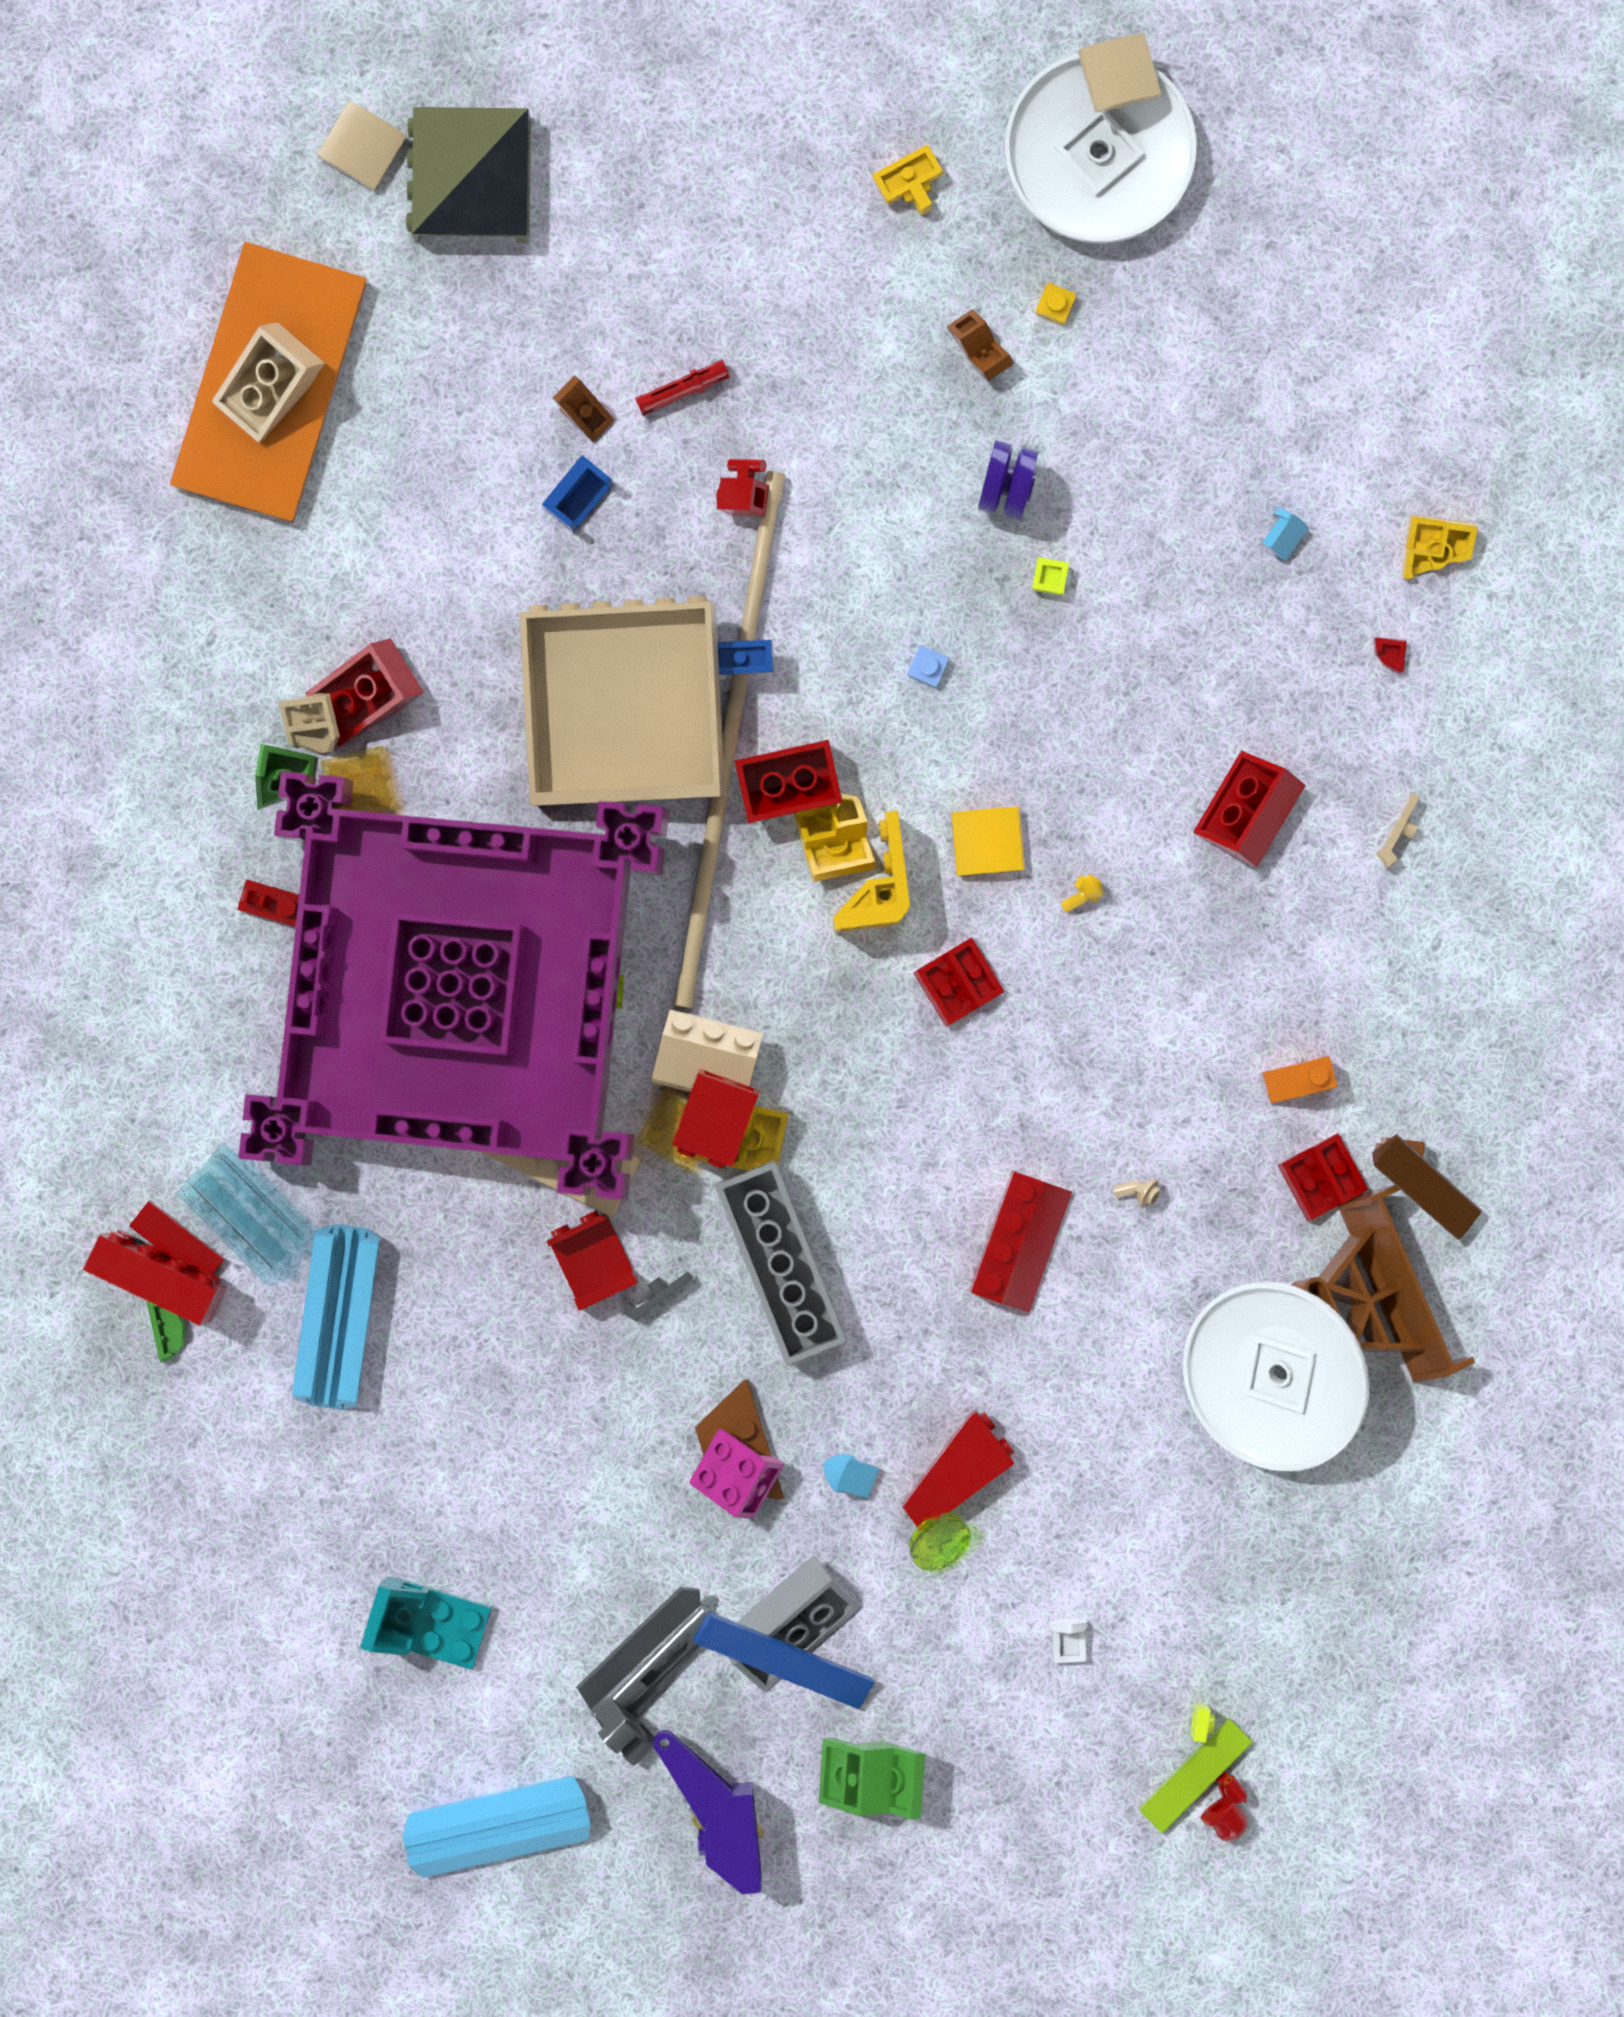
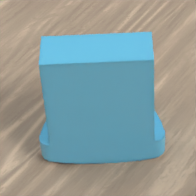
(1285, 533)
(850, 1475)

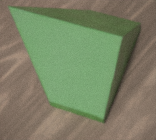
(269, 767)

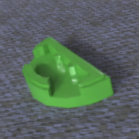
(168, 1331)

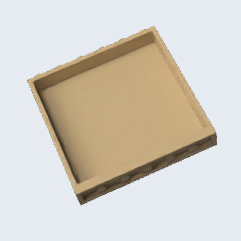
(622, 702)

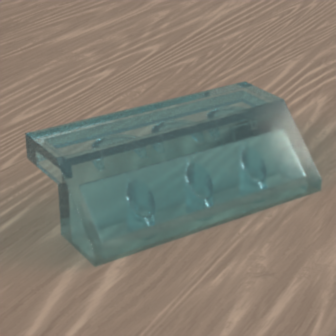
(245, 1213)

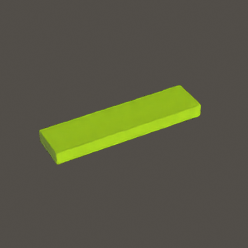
(1195, 1775)

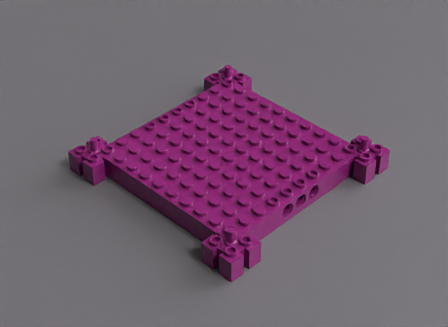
(454, 984)

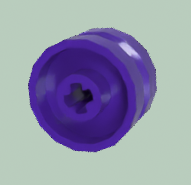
(1008, 480)

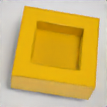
(1055, 303)

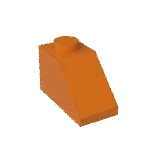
(1300, 1079)

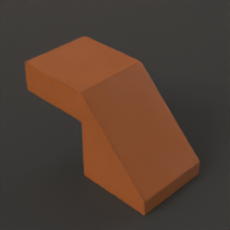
(979, 345)

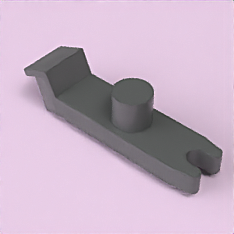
(660, 1292)

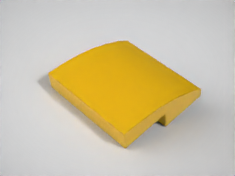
(988, 841)

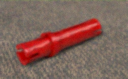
(683, 387)

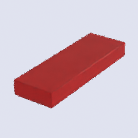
(175, 1239)

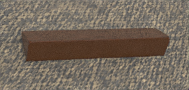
(1426, 1186)

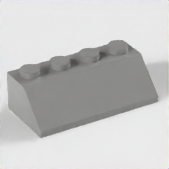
(799, 1612)

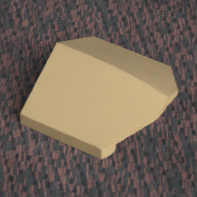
(310, 722)

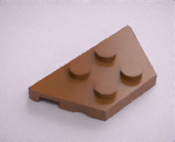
(741, 1419)

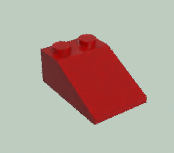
(368, 689)

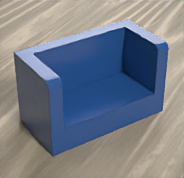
(577, 494)

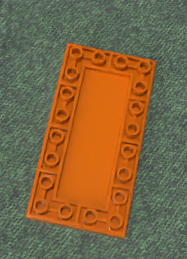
(319, 311)

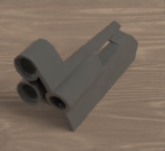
(624, 1679)

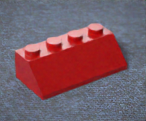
(1020, 1241)

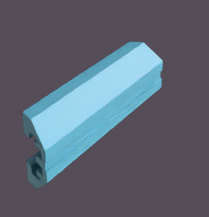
(336, 1316)
(496, 1826)

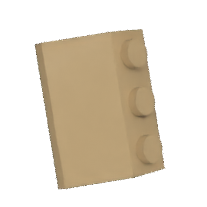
(706, 1044)

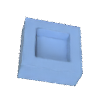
(928, 666)

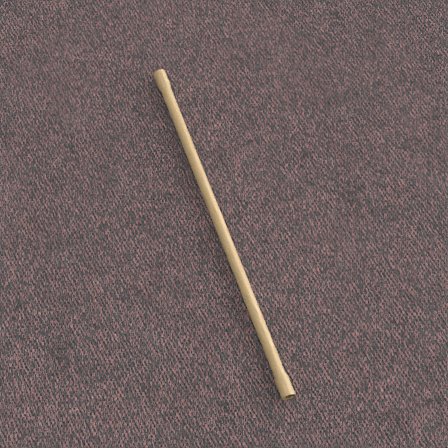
(687, 980)

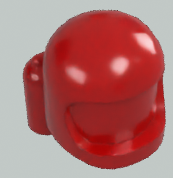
(1226, 1814)

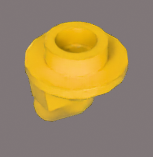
(1089, 889)

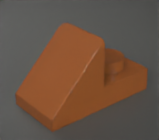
(583, 409)

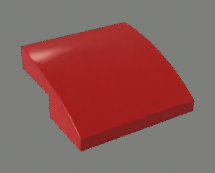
(958, 982)
(1322, 1177)

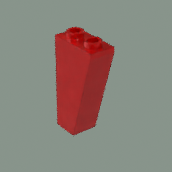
(960, 1470)

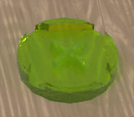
(939, 1542)

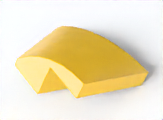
(835, 839)
(761, 1140)

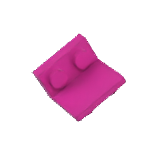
(735, 1475)

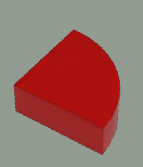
(1391, 653)

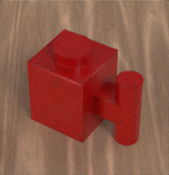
(743, 494)

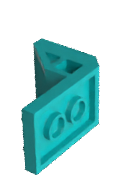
(425, 1622)

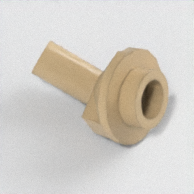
(1146, 1192)

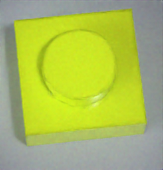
(1050, 576)
(1202, 1723)

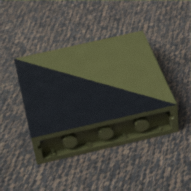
(469, 172)

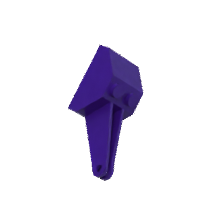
(722, 1809)

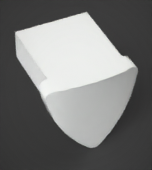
(1068, 1640)

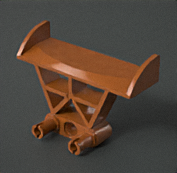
(1393, 1285)

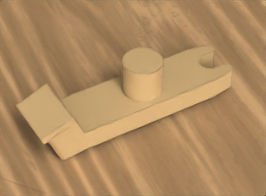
(1401, 826)

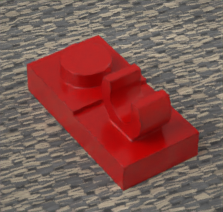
(269, 902)

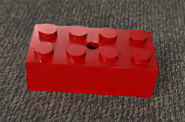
(154, 1277)

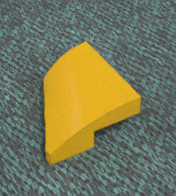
(1436, 543)

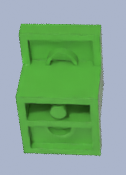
(872, 1778)

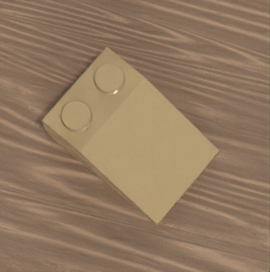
(267, 380)

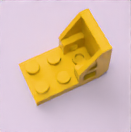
(866, 907)

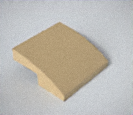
(1119, 72)
(361, 145)

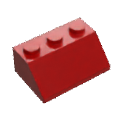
(788, 781)
(1249, 808)

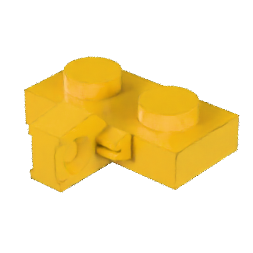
(909, 179)

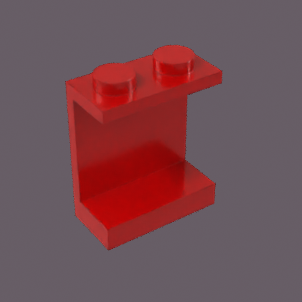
(715, 1119)
(592, 1259)

